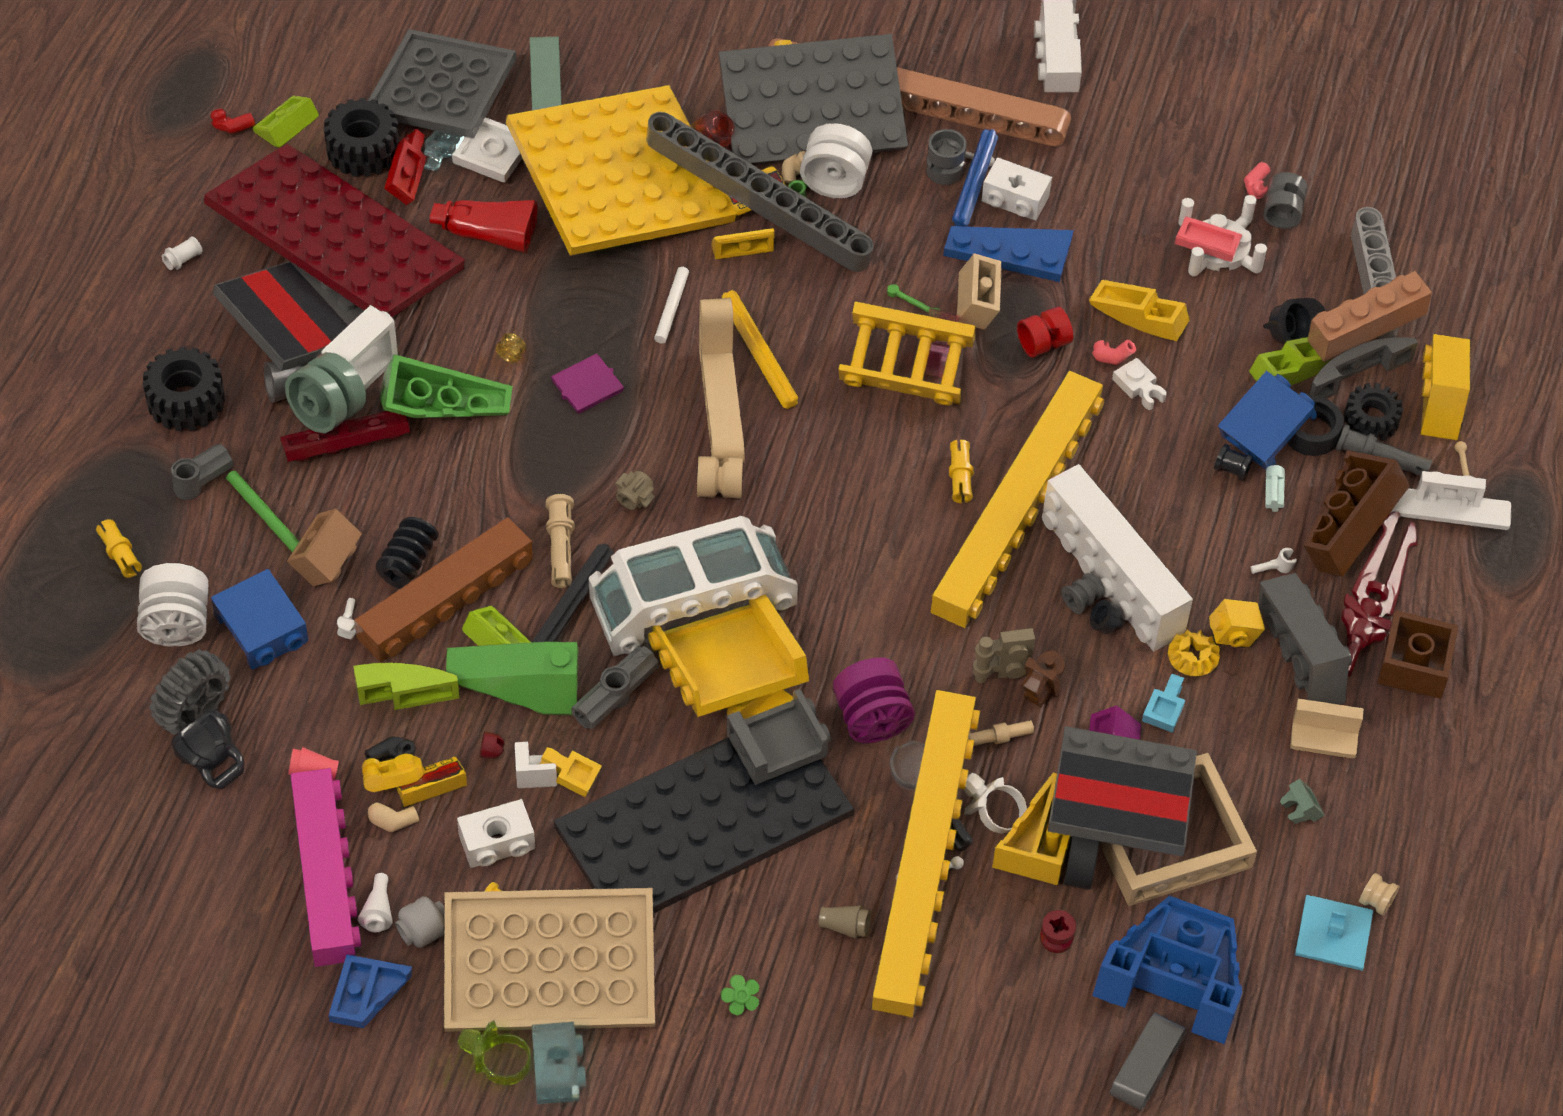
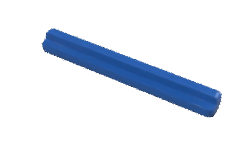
(975, 178)

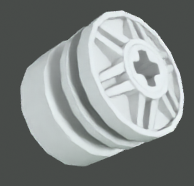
(172, 604)

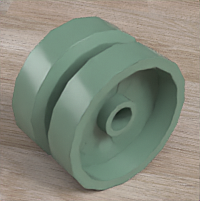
(325, 392)

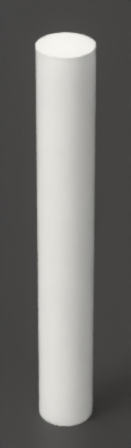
(671, 305)

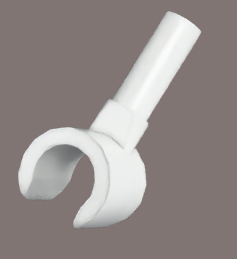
(1281, 563)
(345, 622)

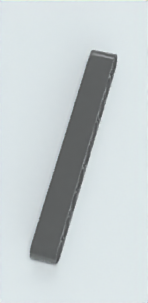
(765, 203)

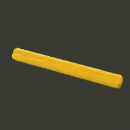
(761, 352)

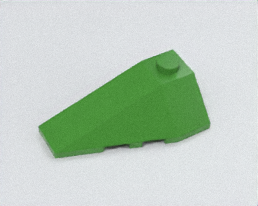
(435, 391)
(524, 674)

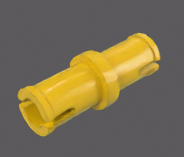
(961, 471)
(118, 548)

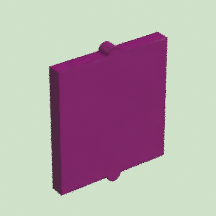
(587, 383)

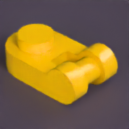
(391, 773)

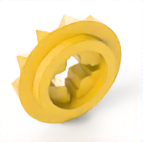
(1186, 661)

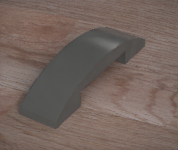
(1387, 351)

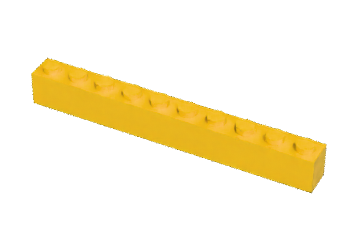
(1017, 500)
(924, 854)

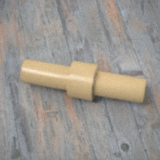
(1002, 733)

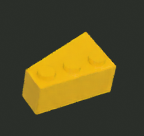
(1029, 846)

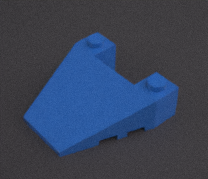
(1180, 956)

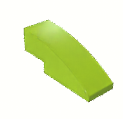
(1294, 362)
(404, 684)

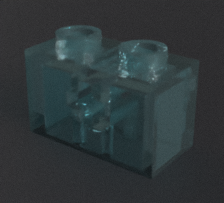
(557, 1081)

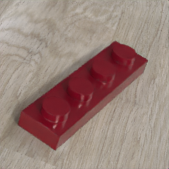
(350, 433)

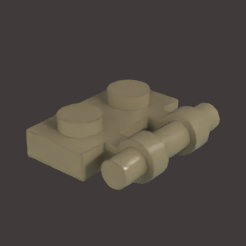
(1004, 655)

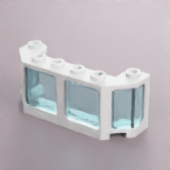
(686, 577)

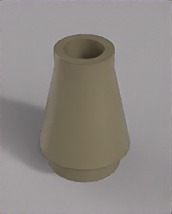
(847, 920)

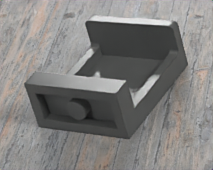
(779, 738)

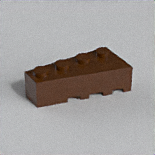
(1354, 510)

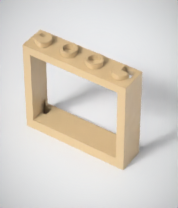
(1195, 870)

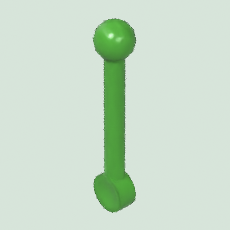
(893, 291)

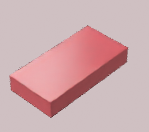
(1211, 238)

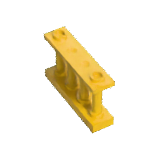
(927, 331)

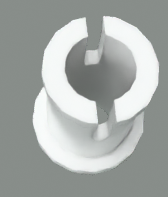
(180, 254)

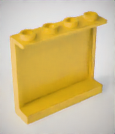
(731, 656)

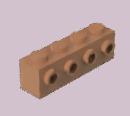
(1369, 315)

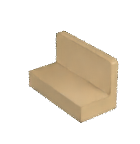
(1326, 728)

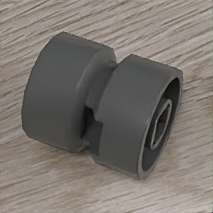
(946, 156)
(1285, 200)

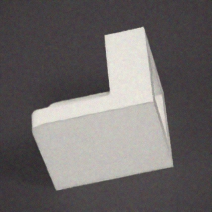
(530, 771)

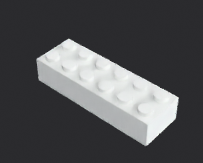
(1117, 556)

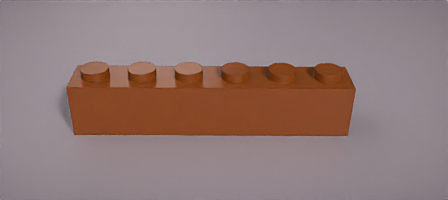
(444, 590)

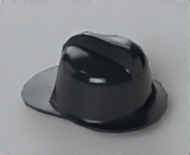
(1293, 319)

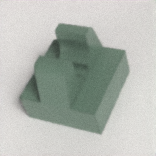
(1306, 803)

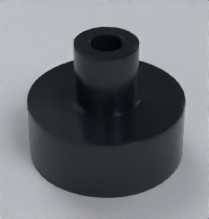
(1106, 617)

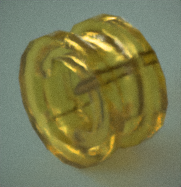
(510, 347)

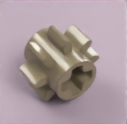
(634, 490)

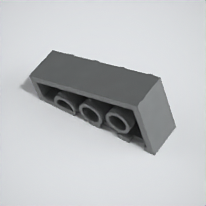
(1306, 638)

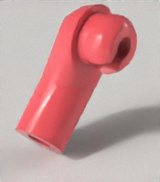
(1254, 182)
(1114, 356)

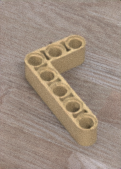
(720, 378)

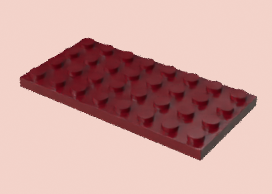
(334, 231)

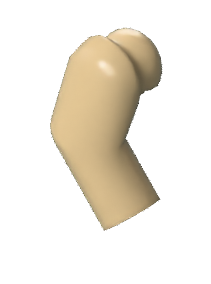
(390, 819)

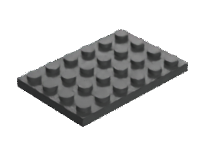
(793, 88)

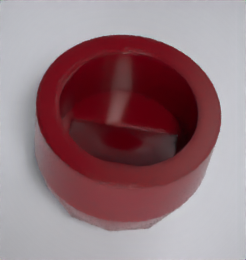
(491, 745)

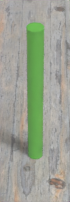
(262, 510)

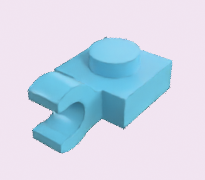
(1165, 707)

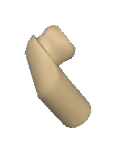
(791, 167)

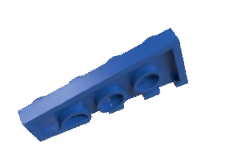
(1023, 251)

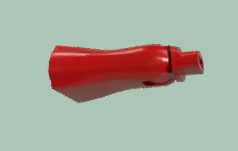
(499, 223)

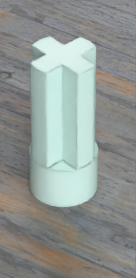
(1275, 487)

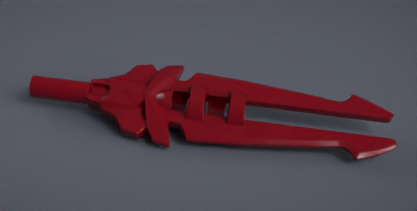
(1364, 615)

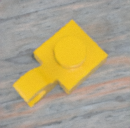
(574, 772)

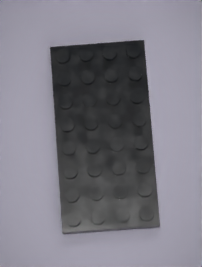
(697, 823)

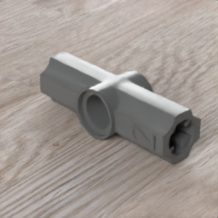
(603, 699)

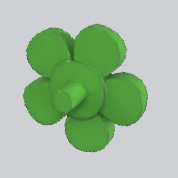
(740, 994)

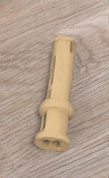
(560, 528)

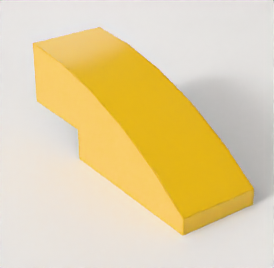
(1141, 309)

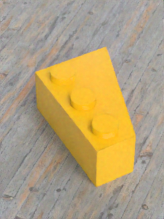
(1445, 386)

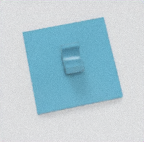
(1334, 932)

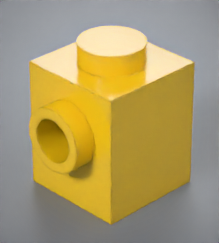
(1236, 623)

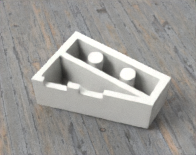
(1058, 46)

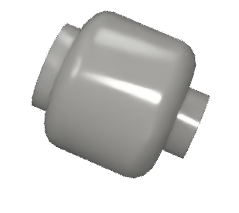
(421, 922)

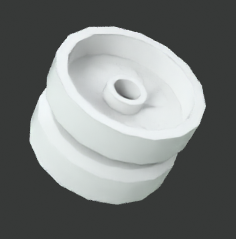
(836, 161)

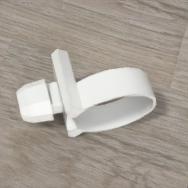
(976, 788)

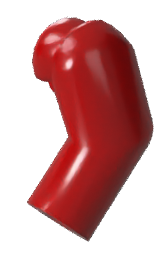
(231, 125)

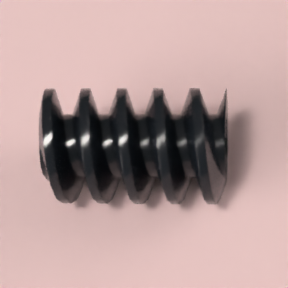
(406, 551)

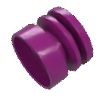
(873, 700)

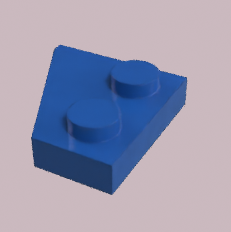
(365, 989)

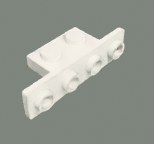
(1454, 501)

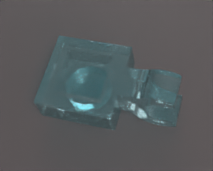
(438, 146)

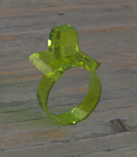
(474, 1043)

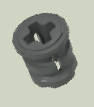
(1082, 593)

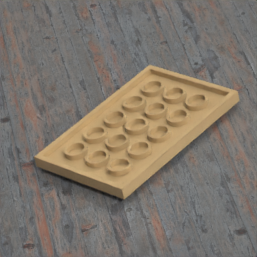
(549, 959)

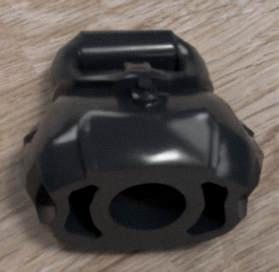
(207, 746)

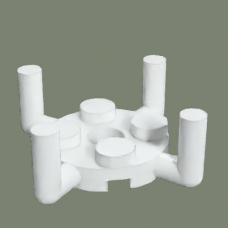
(1200, 261)

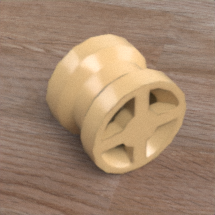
(1379, 894)

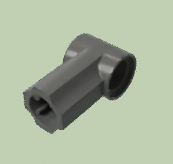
(192, 474)

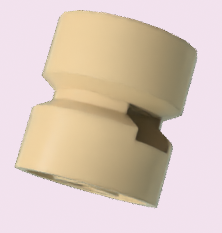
(719, 477)

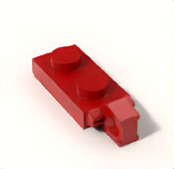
(406, 167)

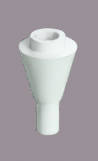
(376, 911)

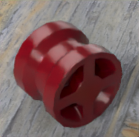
(1062, 938)

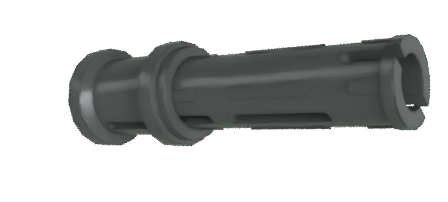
(1368, 444)

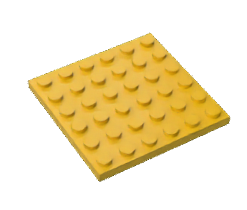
(606, 179)

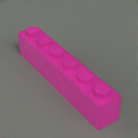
(323, 866)

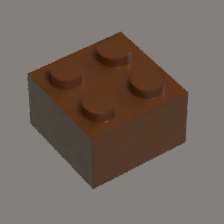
(1418, 654)

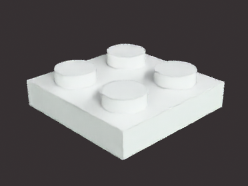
(490, 152)

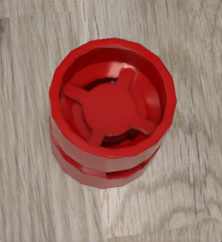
(1043, 332)

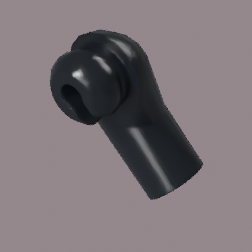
(390, 748)

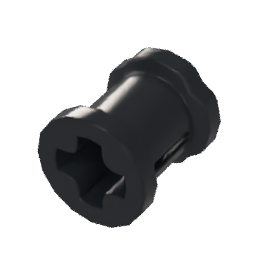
(1233, 462)

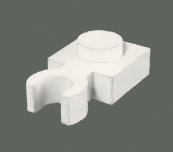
(1137, 380)

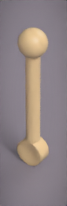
(1461, 447)

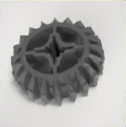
(189, 690)

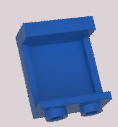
(1266, 418)
(260, 618)

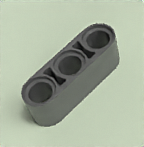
(1147, 1061)

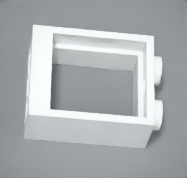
(367, 344)

